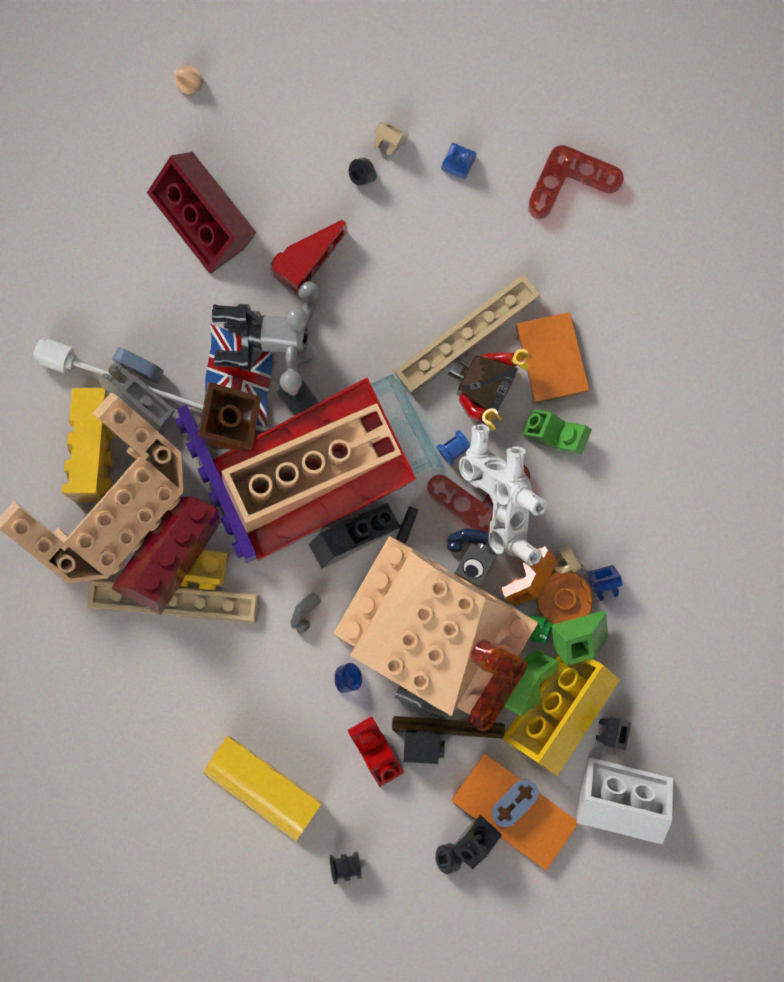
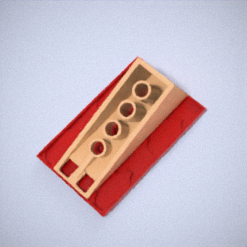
(314, 469)

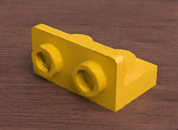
(208, 570)

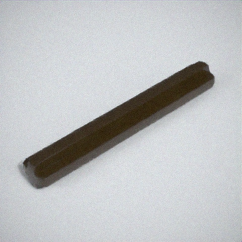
(445, 727)

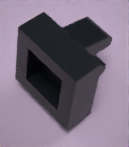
(617, 733)

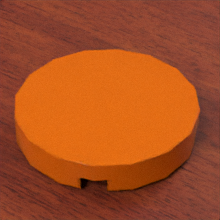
(565, 597)

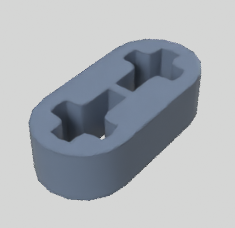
(138, 365)
(520, 807)

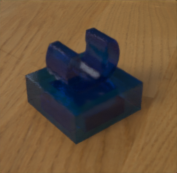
(605, 579)

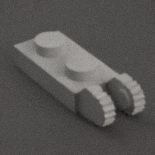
(136, 395)

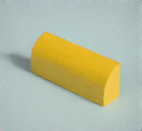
(262, 788)

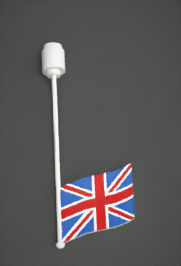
(256, 382)

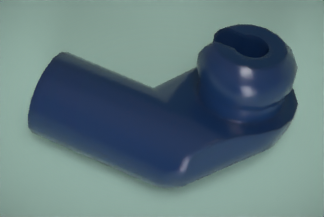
(465, 535)

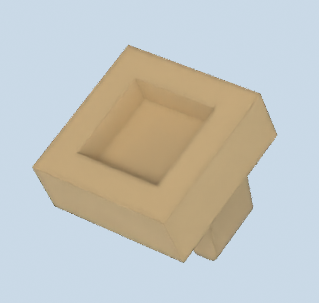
(391, 134)

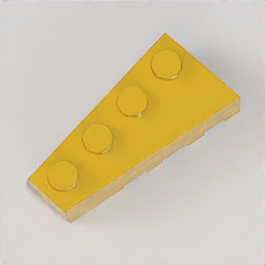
(88, 447)

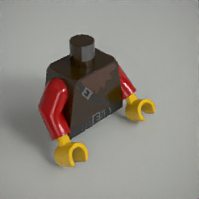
(487, 383)

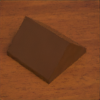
(228, 418)

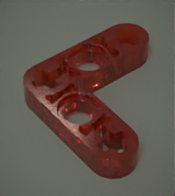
(563, 170)
(476, 506)
(507, 672)

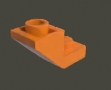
(530, 587)

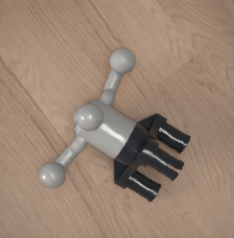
(270, 334)

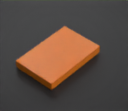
(556, 360)

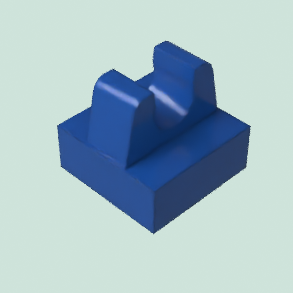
(458, 161)

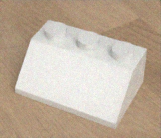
(626, 801)

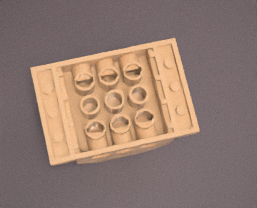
(422, 624)

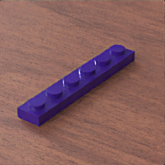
(219, 494)

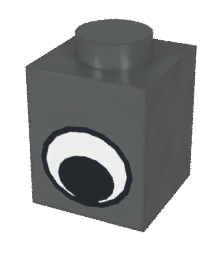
(476, 563)

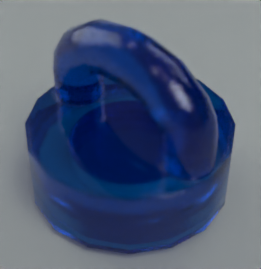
(348, 678)

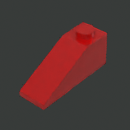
(305, 257)

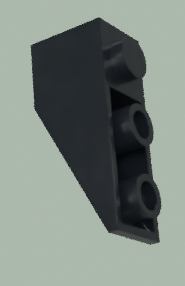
(353, 535)

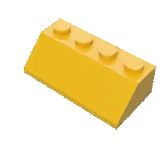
(565, 712)

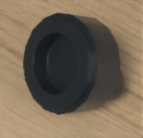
(362, 171)
(447, 860)

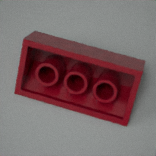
(200, 211)
(168, 554)

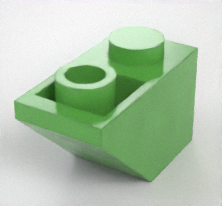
(580, 637)

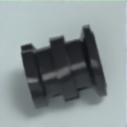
(345, 867)

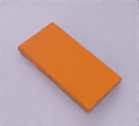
(537, 833)

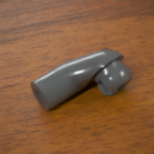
(301, 610)

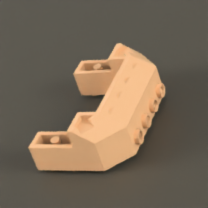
(120, 517)

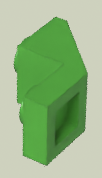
(556, 433)
(528, 689)

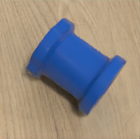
(454, 447)

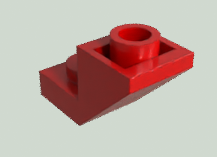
(375, 751)

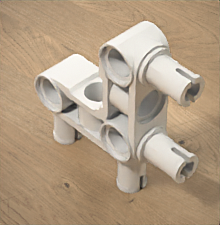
(509, 492)

